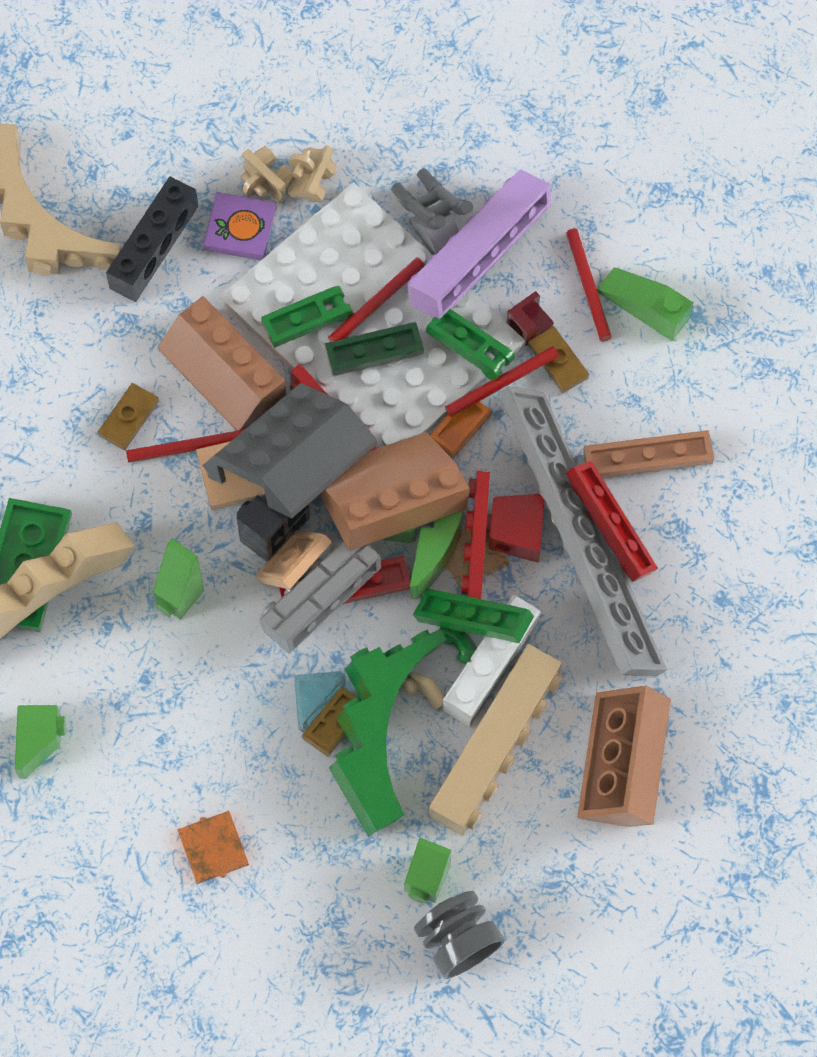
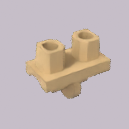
(309, 170)
(261, 179)

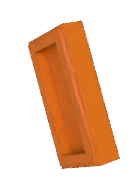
(457, 431)

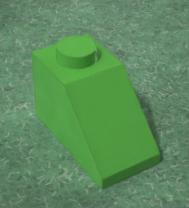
(36, 736)
(427, 871)

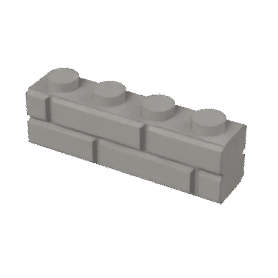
(318, 594)

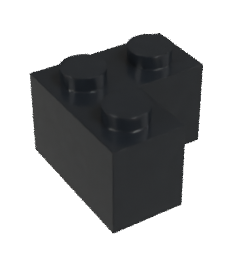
(266, 529)

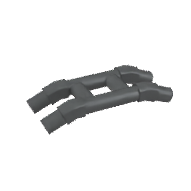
(434, 216)

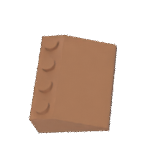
(395, 491)

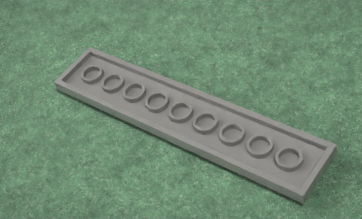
(593, 559)

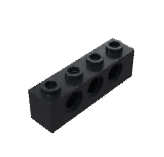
(152, 239)

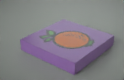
(239, 226)

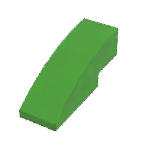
(434, 551)

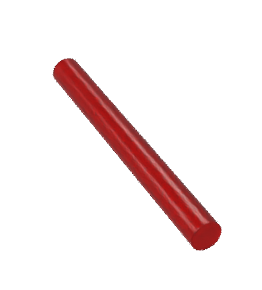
(588, 285)
(377, 300)
(502, 381)
(179, 446)

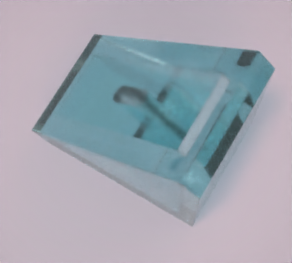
(313, 694)

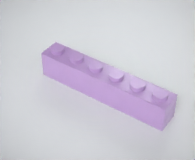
(479, 244)

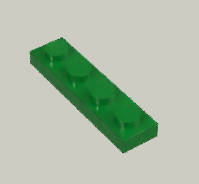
(473, 615)

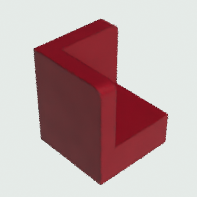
(529, 318)

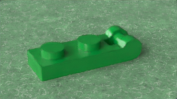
(306, 316)
(470, 343)

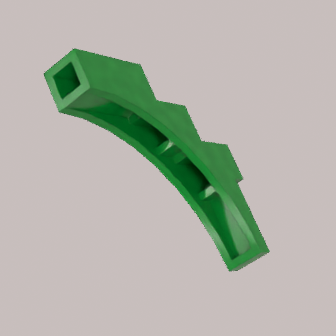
(365, 720)

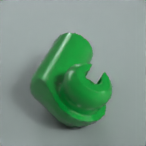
(462, 642)

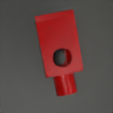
(516, 525)

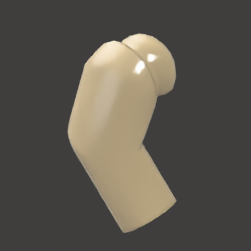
(426, 685)

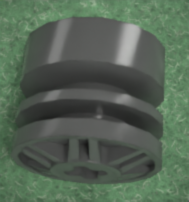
(462, 940)

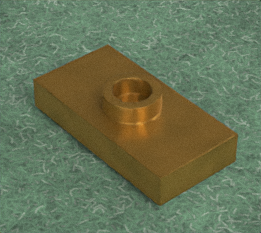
(566, 369)
(128, 416)
(325, 729)

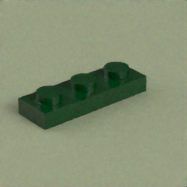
(374, 348)

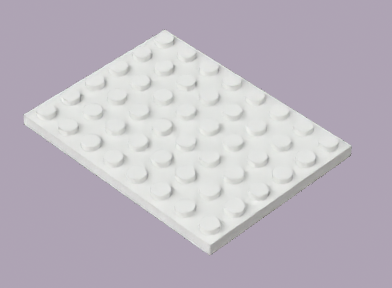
(361, 250)

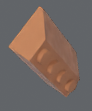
(222, 365)
(624, 757)

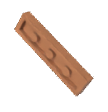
(651, 454)

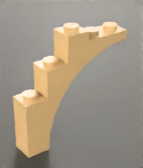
(24, 217)
(71, 562)

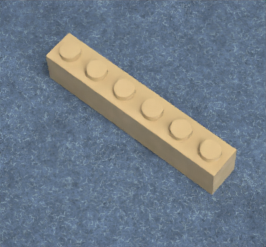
(495, 739)

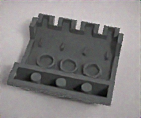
(295, 449)

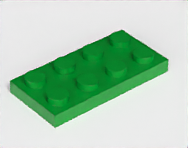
(29, 533)

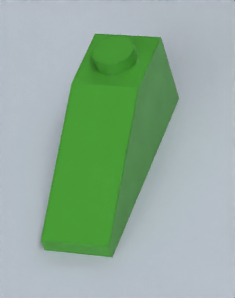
(648, 301)
(178, 581)

